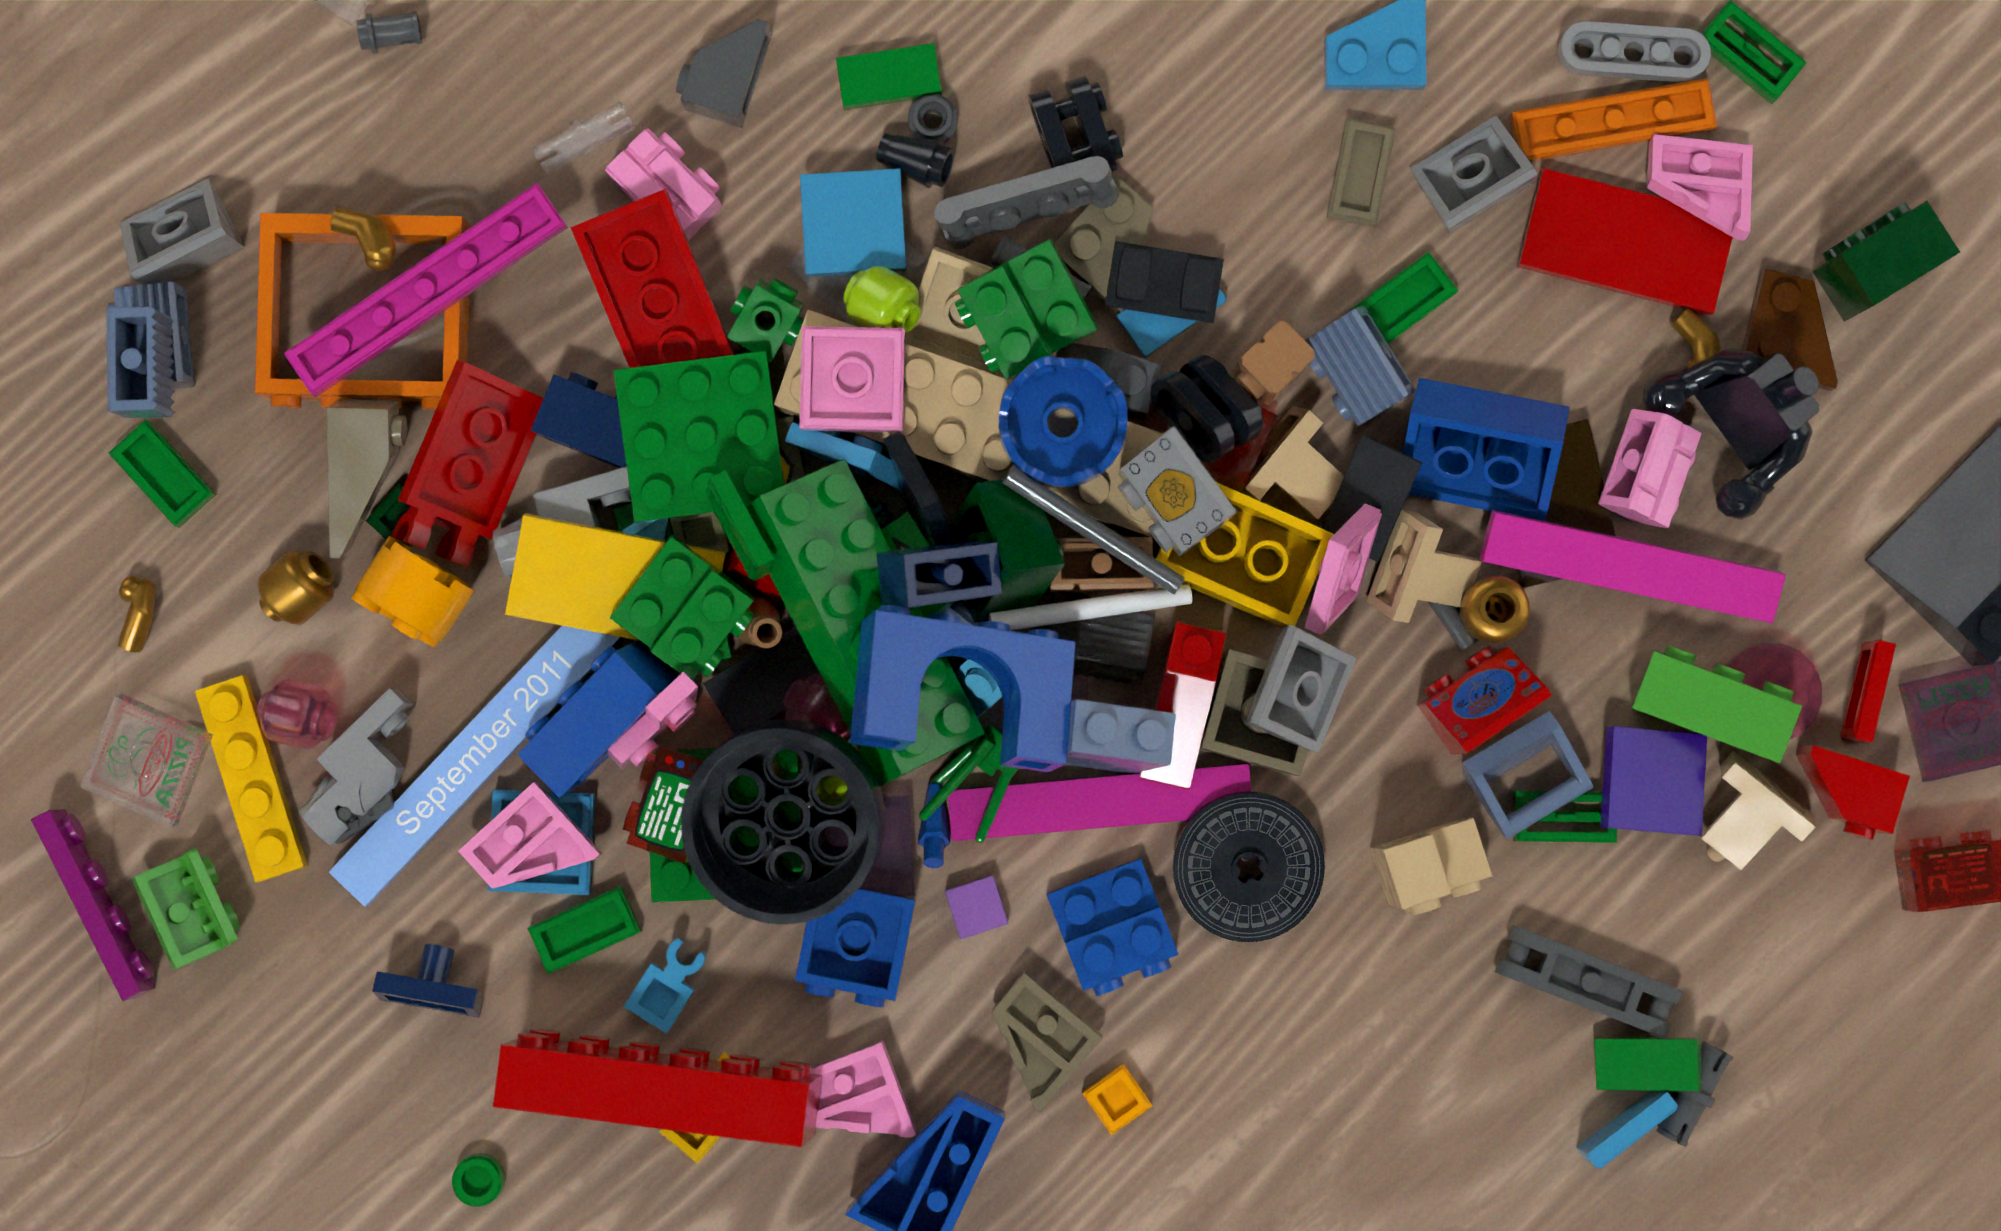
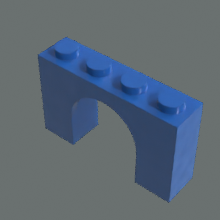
(1028, 668)

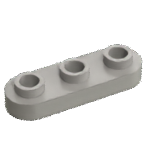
(1653, 43)

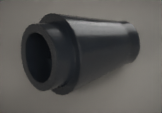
(918, 158)

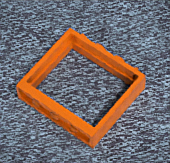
(317, 229)

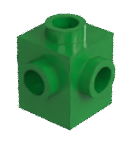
(758, 333)

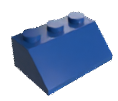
(1485, 448)

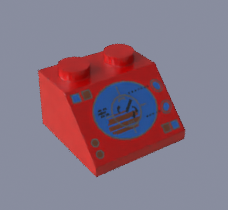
(1482, 699)

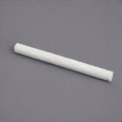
(1092, 608)

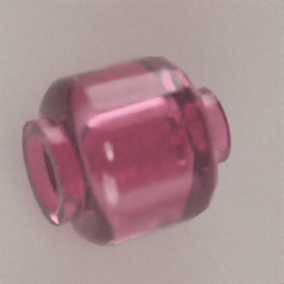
(813, 703)
(297, 714)

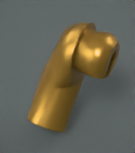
(371, 234)
(1698, 334)
(140, 612)

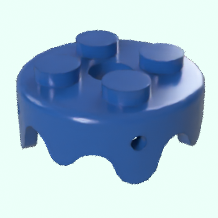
(1071, 386)

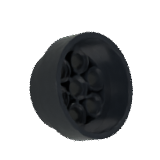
(754, 878)

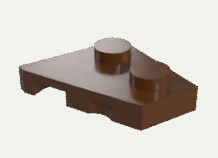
(1790, 322)

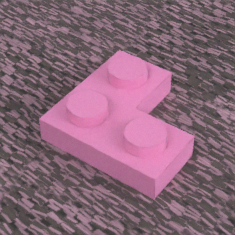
(669, 709)

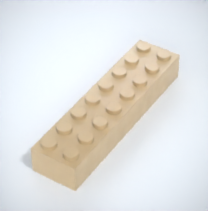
(955, 427)

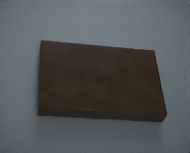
(1575, 492)

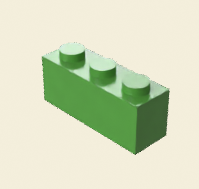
(1718, 703)

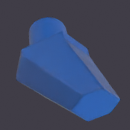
(934, 832)

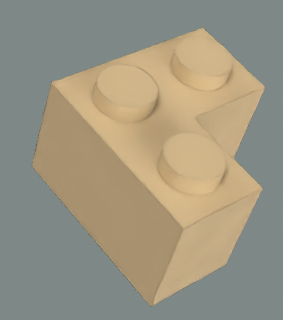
(1432, 865)

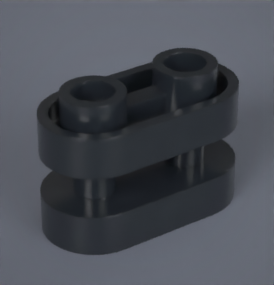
(1084, 103)
(1207, 408)

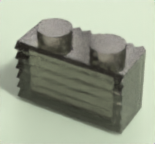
(1109, 645)

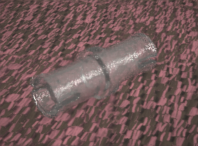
(583, 138)

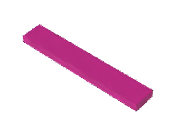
(425, 290)
(1632, 566)
(1090, 803)

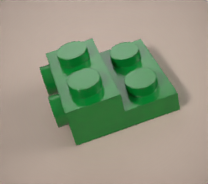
(1025, 309)
(684, 609)

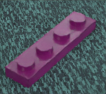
(86, 886)

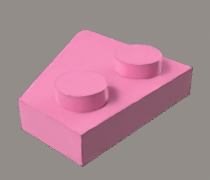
(1704, 179)
(527, 841)
(863, 1094)

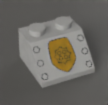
(1175, 493)

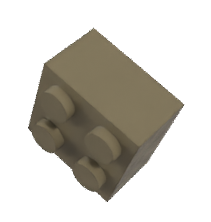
(1228, 709)

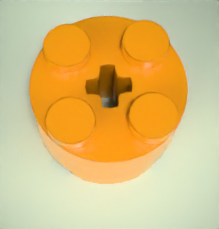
(412, 592)

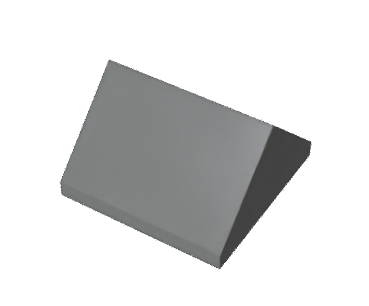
(1474, 174)
(179, 235)
(1300, 689)

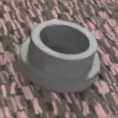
(932, 104)

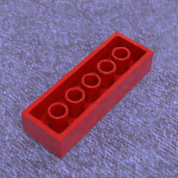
(658, 1089)

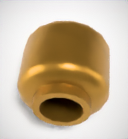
(296, 587)
(1511, 604)

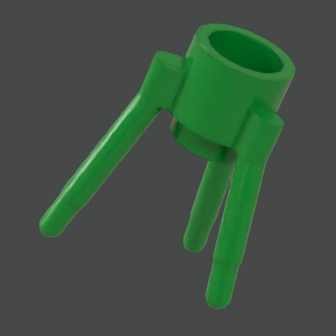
(981, 752)

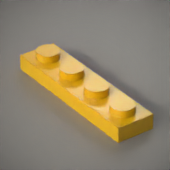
(251, 779)

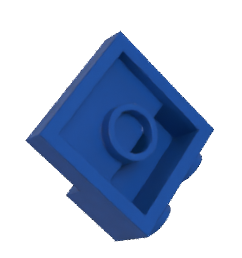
(1113, 927)
(857, 948)

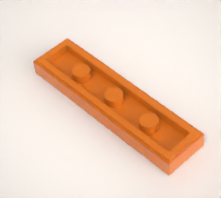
(1614, 120)

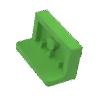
(187, 908)

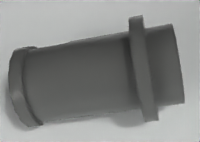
(389, 31)

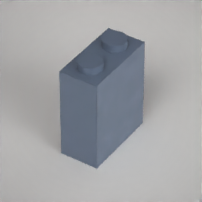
(1119, 737)

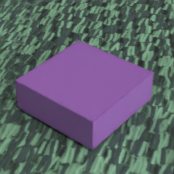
(976, 907)

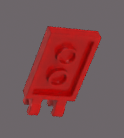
(467, 462)

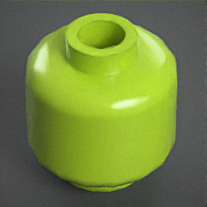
(882, 300)

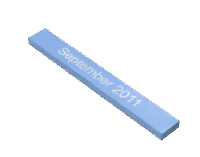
(468, 762)

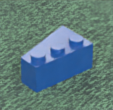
(594, 716)
(933, 1172)

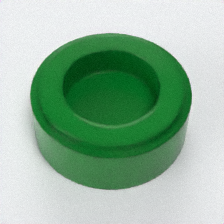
(478, 1180)

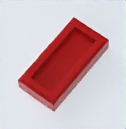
(1867, 691)

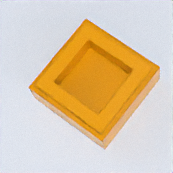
(1117, 1098)

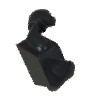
(1757, 407)

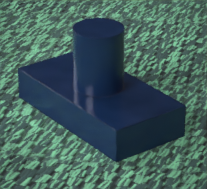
(430, 986)

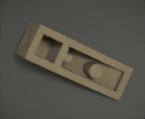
(360, 453)

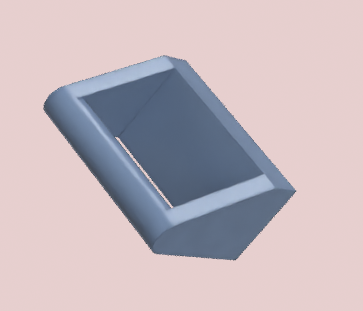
(1515, 750)

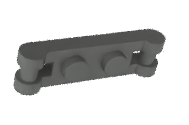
(1026, 199)
(1589, 981)

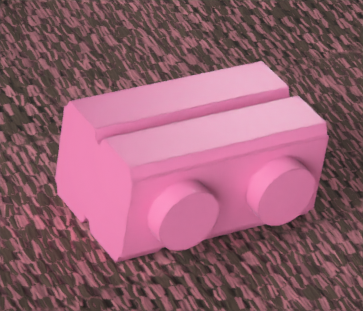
(655, 165)
(1650, 468)

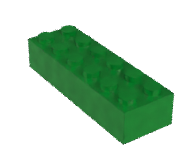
(829, 582)

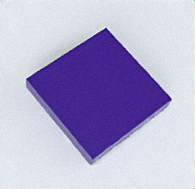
(1653, 781)

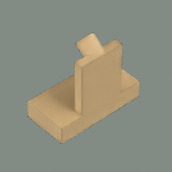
(1295, 465)
(1416, 571)
(1753, 815)

